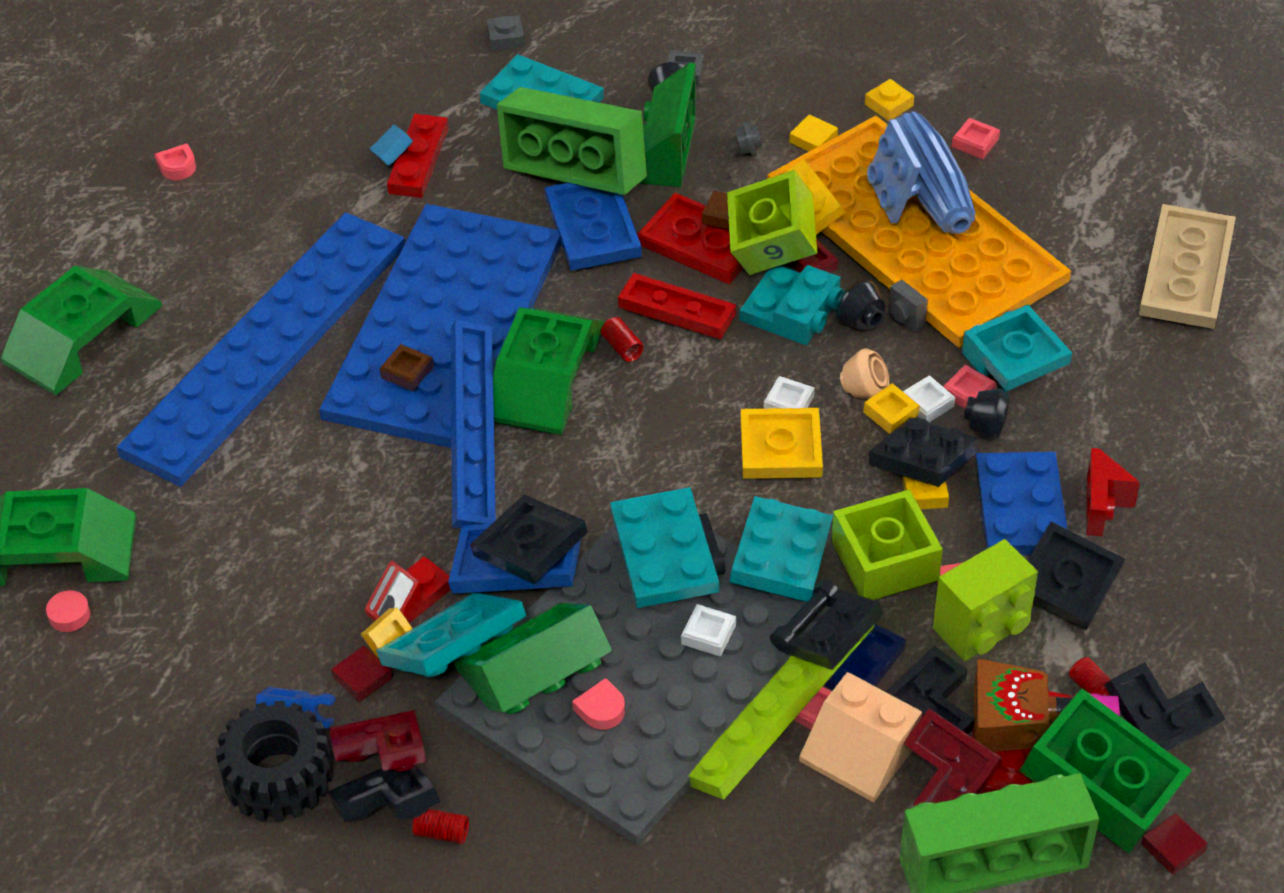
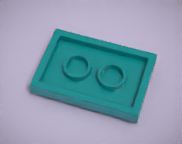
(537, 76)
(664, 547)
(781, 549)
(451, 634)

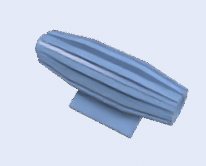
(919, 163)

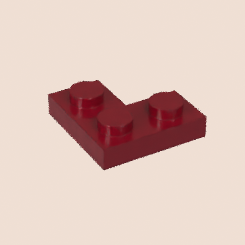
(392, 736)
(960, 760)

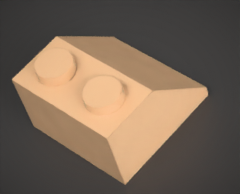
(860, 737)

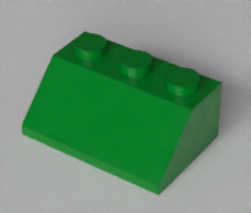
(670, 127)
(535, 657)
(1121, 767)

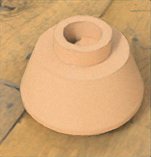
(864, 374)

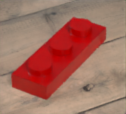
(416, 163)
(677, 306)

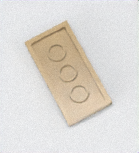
(1187, 266)

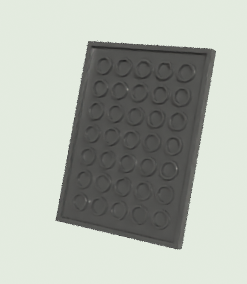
(672, 693)

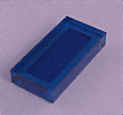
(871, 657)

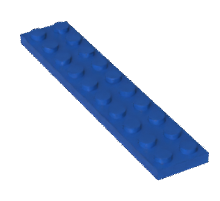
(260, 350)

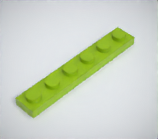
(760, 725)

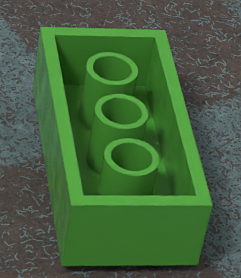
(572, 140)
(999, 836)

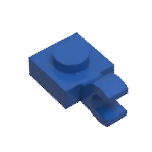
(303, 698)

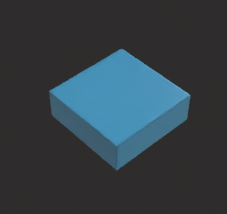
(391, 145)

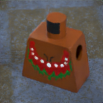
(1012, 706)

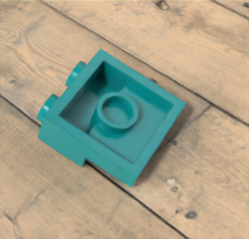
(792, 302)
(1015, 348)

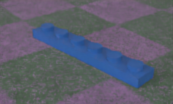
(472, 424)

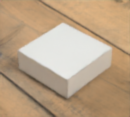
(789, 394)
(931, 397)
(708, 630)

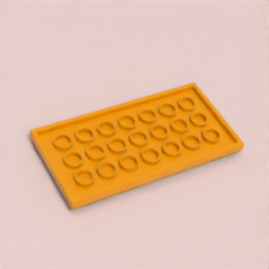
(962, 275)

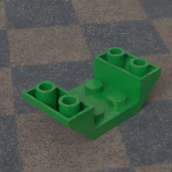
(67, 318)
(539, 367)
(65, 529)

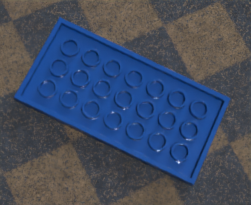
(447, 272)

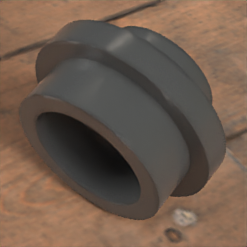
(748, 138)

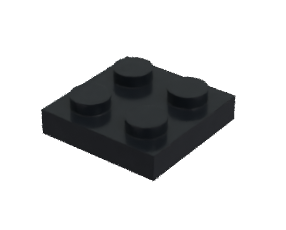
(924, 451)
(529, 538)
(1072, 574)

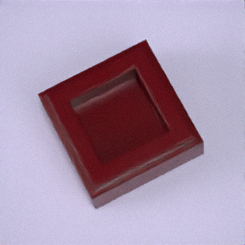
(822, 260)
(361, 673)
(1174, 844)

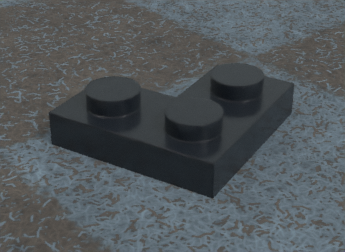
(930, 683)
(1163, 719)
(404, 792)

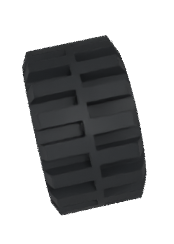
(281, 788)

